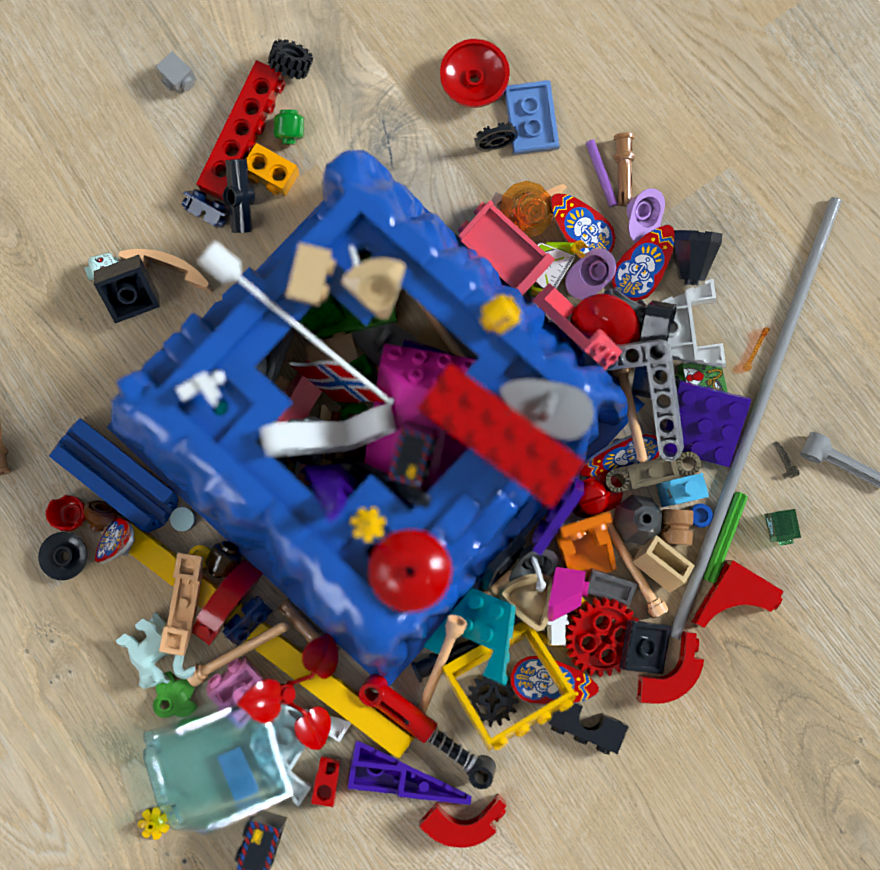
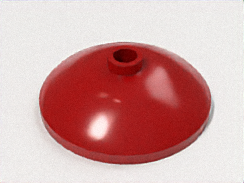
(474, 60)
(610, 316)
(412, 549)

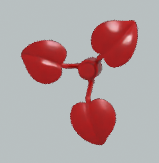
(265, 697)

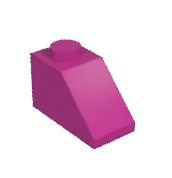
(566, 592)

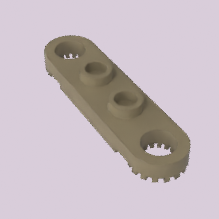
(652, 472)

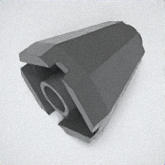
(629, 522)

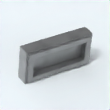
(610, 586)

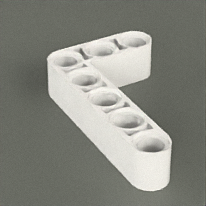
(328, 437)

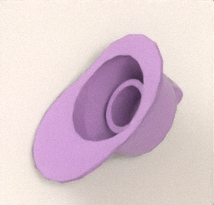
(645, 213)
(590, 273)

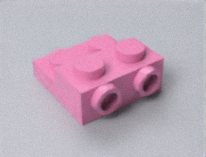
(233, 683)

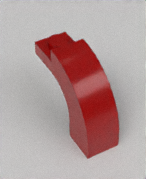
(225, 601)
(676, 682)
(459, 832)

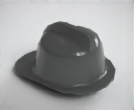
(547, 562)

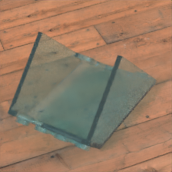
(214, 768)

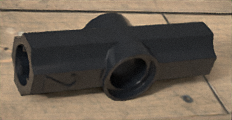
(238, 195)

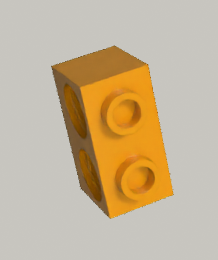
(273, 166)

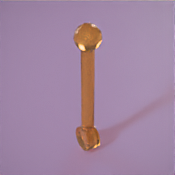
(747, 365)

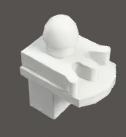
(204, 383)
(556, 631)

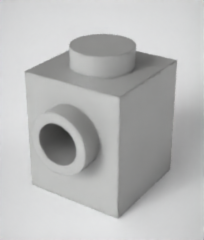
(176, 73)

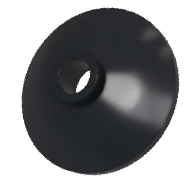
(51, 556)

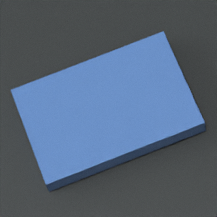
(533, 114)

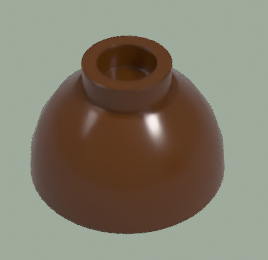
(99, 514)

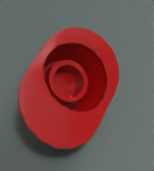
(597, 496)

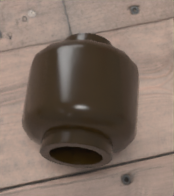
(222, 559)

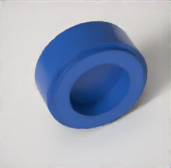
(702, 515)

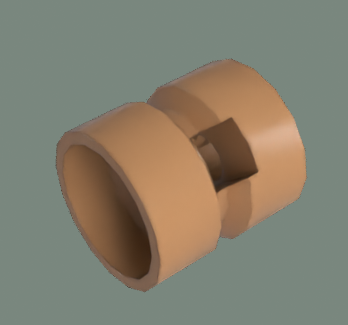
(677, 526)

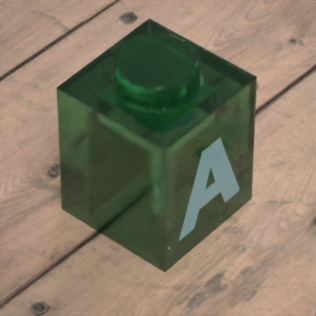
(783, 526)

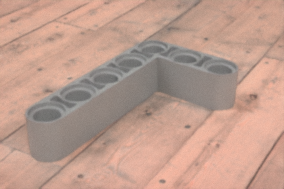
(657, 388)

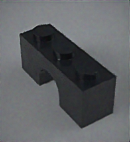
(606, 734)

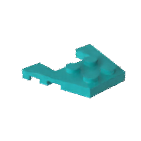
(488, 624)

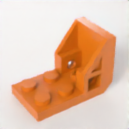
(587, 544)

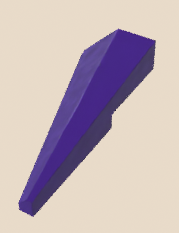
(331, 486)
(382, 773)

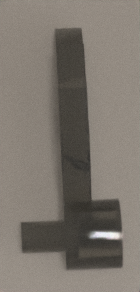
(792, 471)

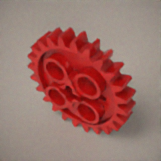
(585, 625)

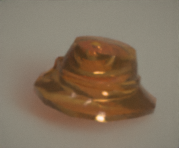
(520, 206)

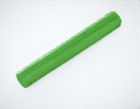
(725, 537)

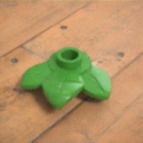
(177, 694)

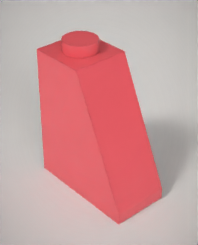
(303, 396)

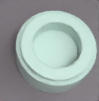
(182, 519)

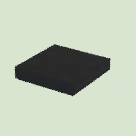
(502, 563)
(645, 647)

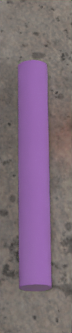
(601, 173)

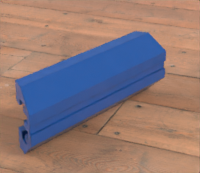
(115, 476)

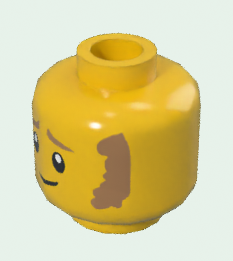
(500, 314)

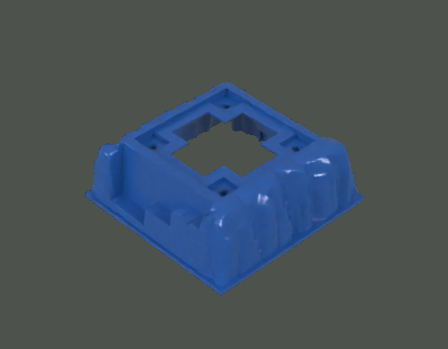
(264, 508)

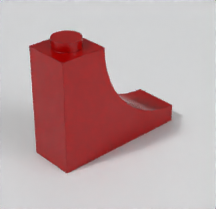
(734, 588)

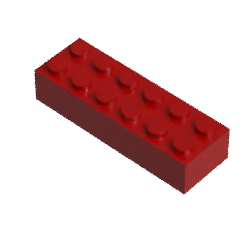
(500, 436)

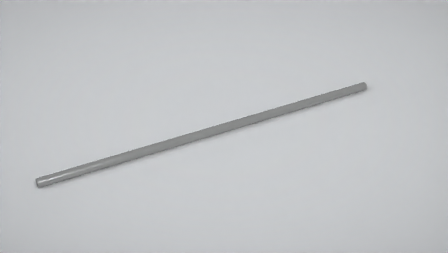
(754, 419)

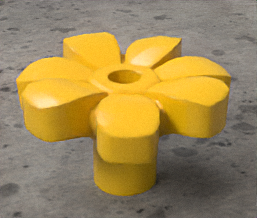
(372, 528)
(153, 823)

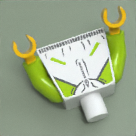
(563, 255)

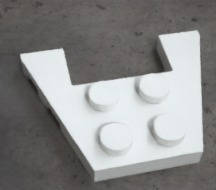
(682, 332)
(292, 748)

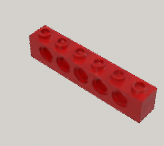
(259, 78)

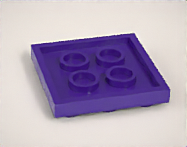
(709, 422)
(557, 515)

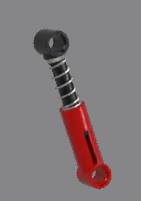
(425, 729)

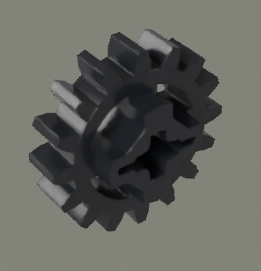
(503, 700)

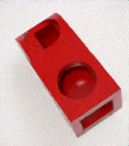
(326, 782)

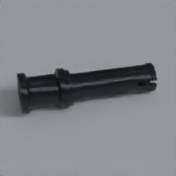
(424, 667)

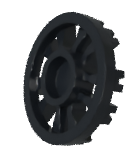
(496, 137)

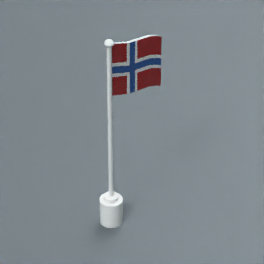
(332, 377)

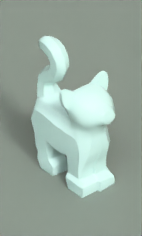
(147, 653)

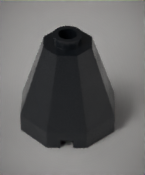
(695, 254)

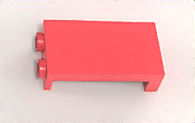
(505, 246)
(559, 309)

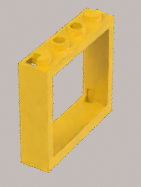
(480, 655)

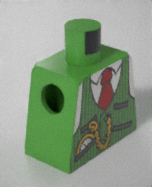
(701, 375)

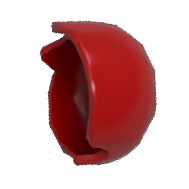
(65, 513)

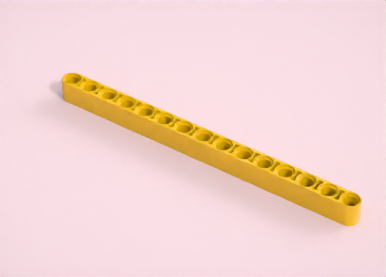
(285, 655)

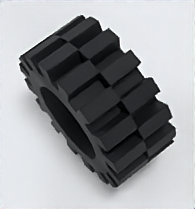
(290, 59)

